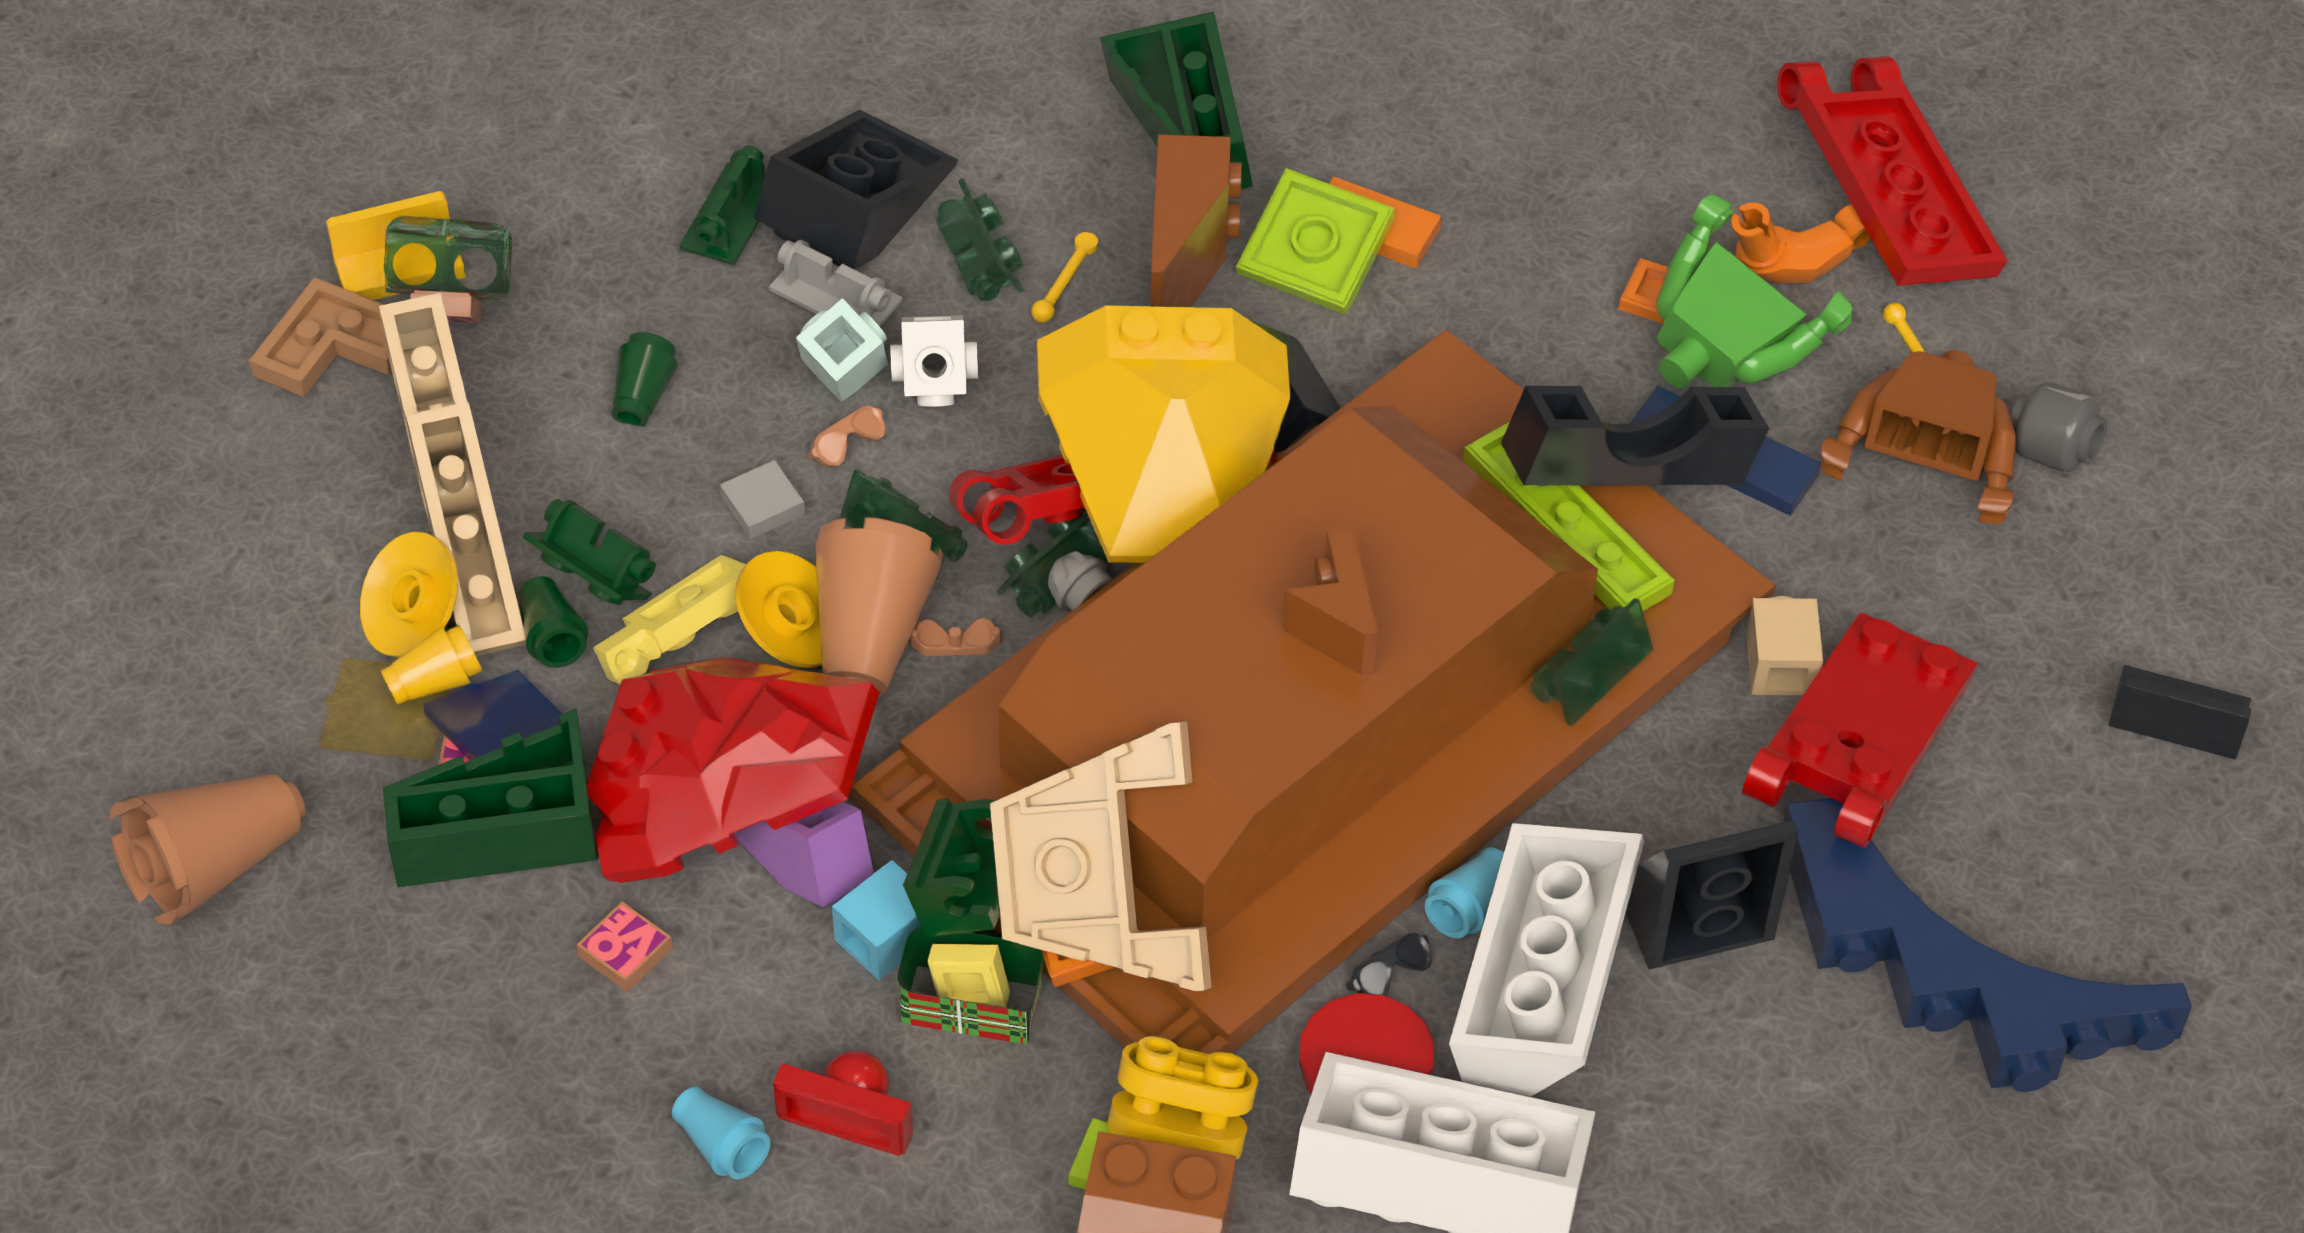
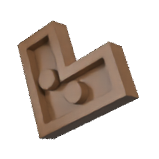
(317, 329)

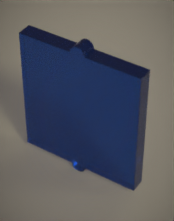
(491, 711)

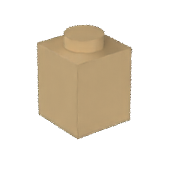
(1783, 645)

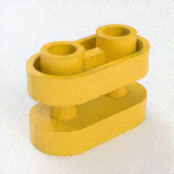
(1182, 1096)

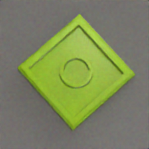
(1316, 241)

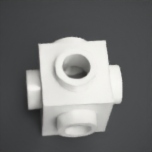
(928, 336)

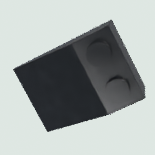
(850, 187)
(1711, 895)

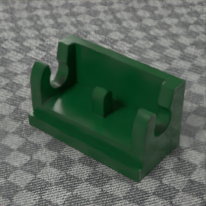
(955, 871)

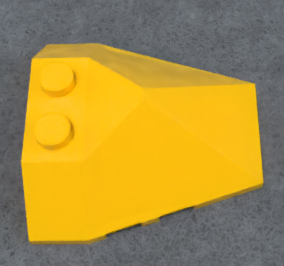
(1161, 415)

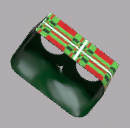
(1021, 965)

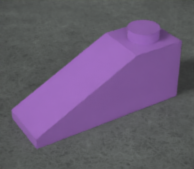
(816, 855)

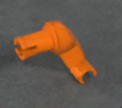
(1793, 256)

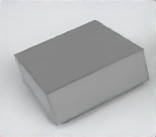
(762, 499)

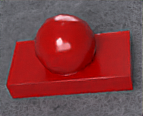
(846, 1102)

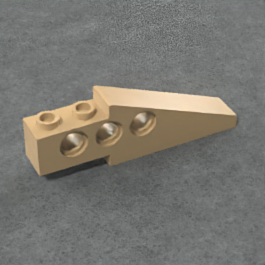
(451, 470)

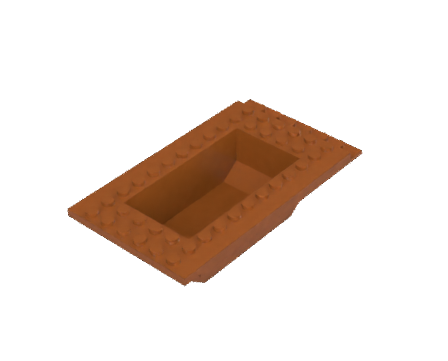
(1315, 786)

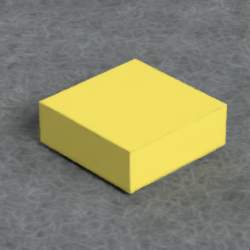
(969, 973)

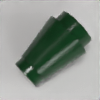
(642, 376)
(551, 624)

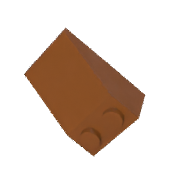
(1191, 216)
(1156, 1188)

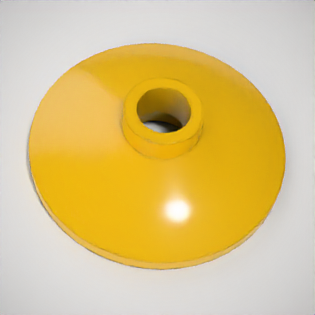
(408, 593)
(781, 607)

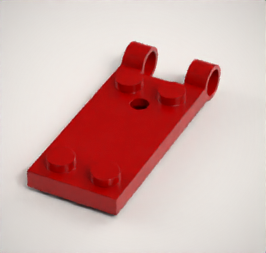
(1894, 172)
(1037, 488)
(1863, 724)

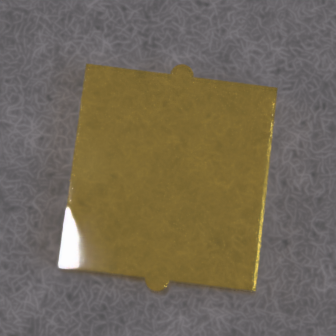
(369, 721)

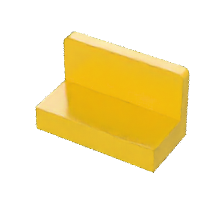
(359, 246)

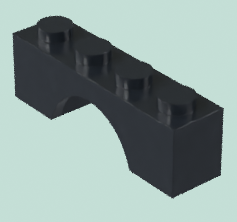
(1698, 440)

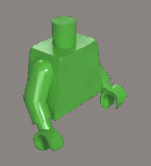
(1729, 319)

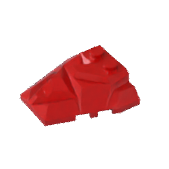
(717, 751)

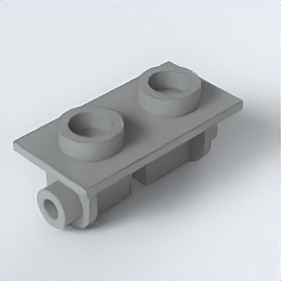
(819, 284)

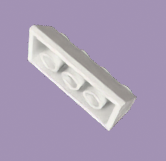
(1543, 956)
(1439, 1151)

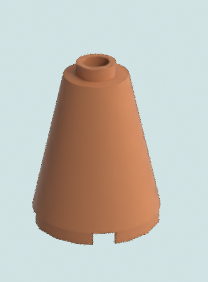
(871, 595)
(201, 838)

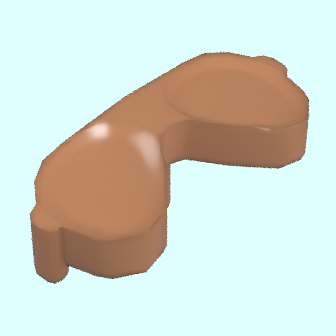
(831, 444)
(933, 640)

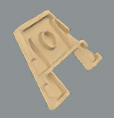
(1070, 869)

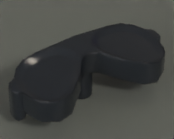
(1374, 974)

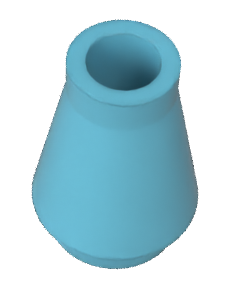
(1462, 897)
(725, 1136)

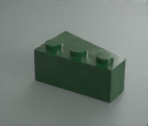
(1177, 81)
(494, 813)

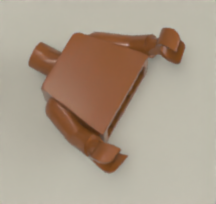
(1936, 416)

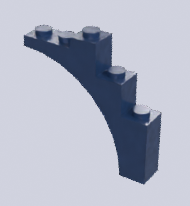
(1942, 976)

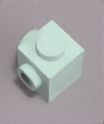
(843, 348)

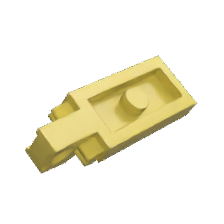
(670, 619)

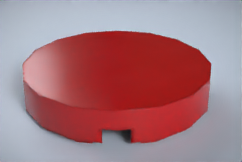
(1368, 1030)

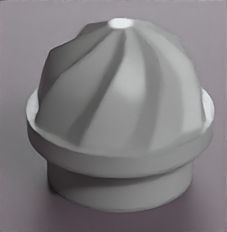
(1076, 579)

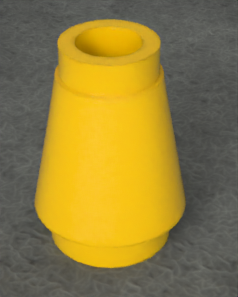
(432, 666)

